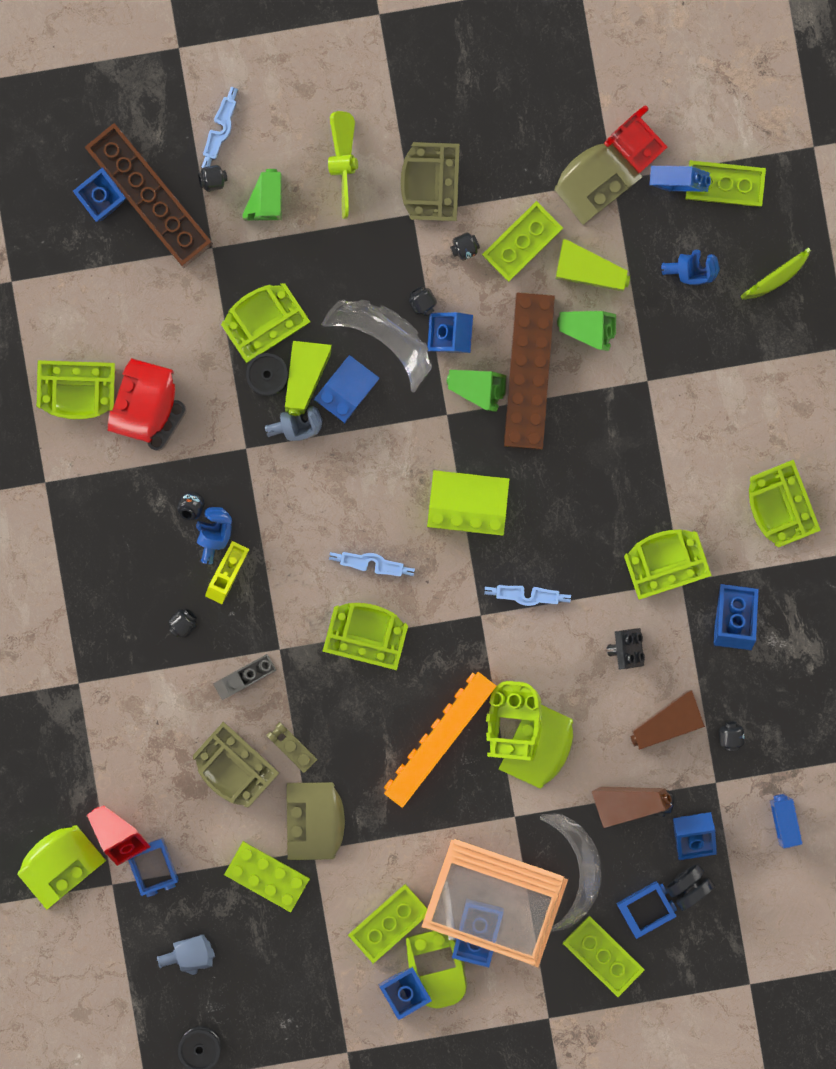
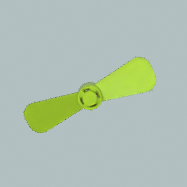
(344, 162)

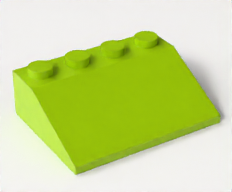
(468, 503)

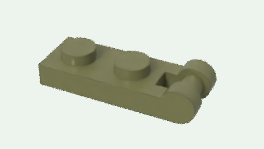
(292, 748)

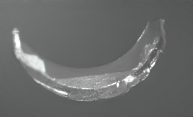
(387, 328)
(589, 867)

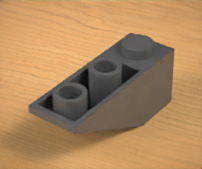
(244, 677)

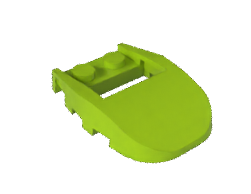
(514, 701)
(445, 986)

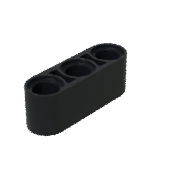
(166, 435)

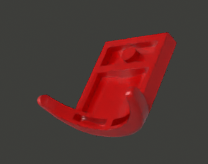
(637, 141)

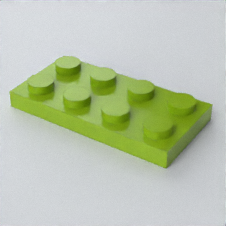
(731, 184)
(522, 241)
(267, 876)
(388, 923)
(603, 956)

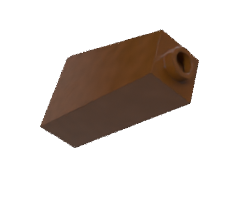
(671, 721)
(629, 803)

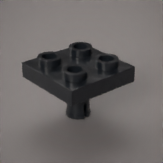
(628, 648)

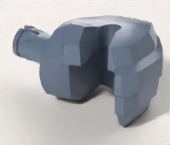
(296, 427)
(189, 955)

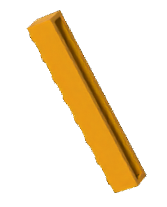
(440, 739)

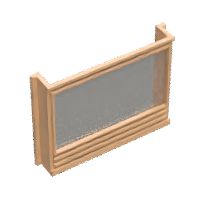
(495, 902)

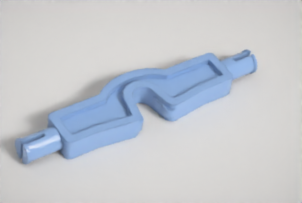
(223, 118)
(361, 563)
(538, 595)

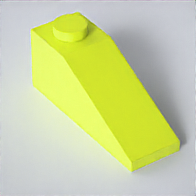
(226, 572)

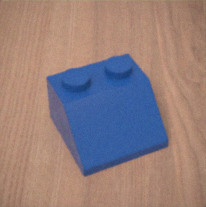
(99, 195)
(450, 332)
(695, 836)
(404, 993)

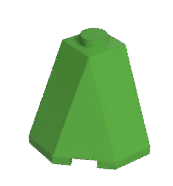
(266, 198)
(589, 327)
(479, 387)

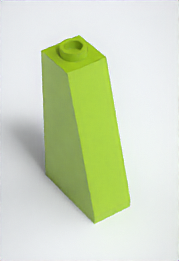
(588, 268)
(305, 371)

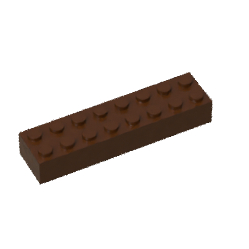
(149, 195)
(529, 371)

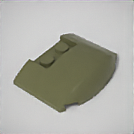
(431, 181)
(595, 181)
(233, 767)
(314, 821)

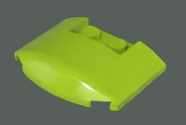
(777, 277)
(263, 320)
(75, 388)
(782, 504)
(666, 562)
(366, 634)
(551, 751)
(59, 864)

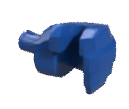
(690, 269)
(214, 535)

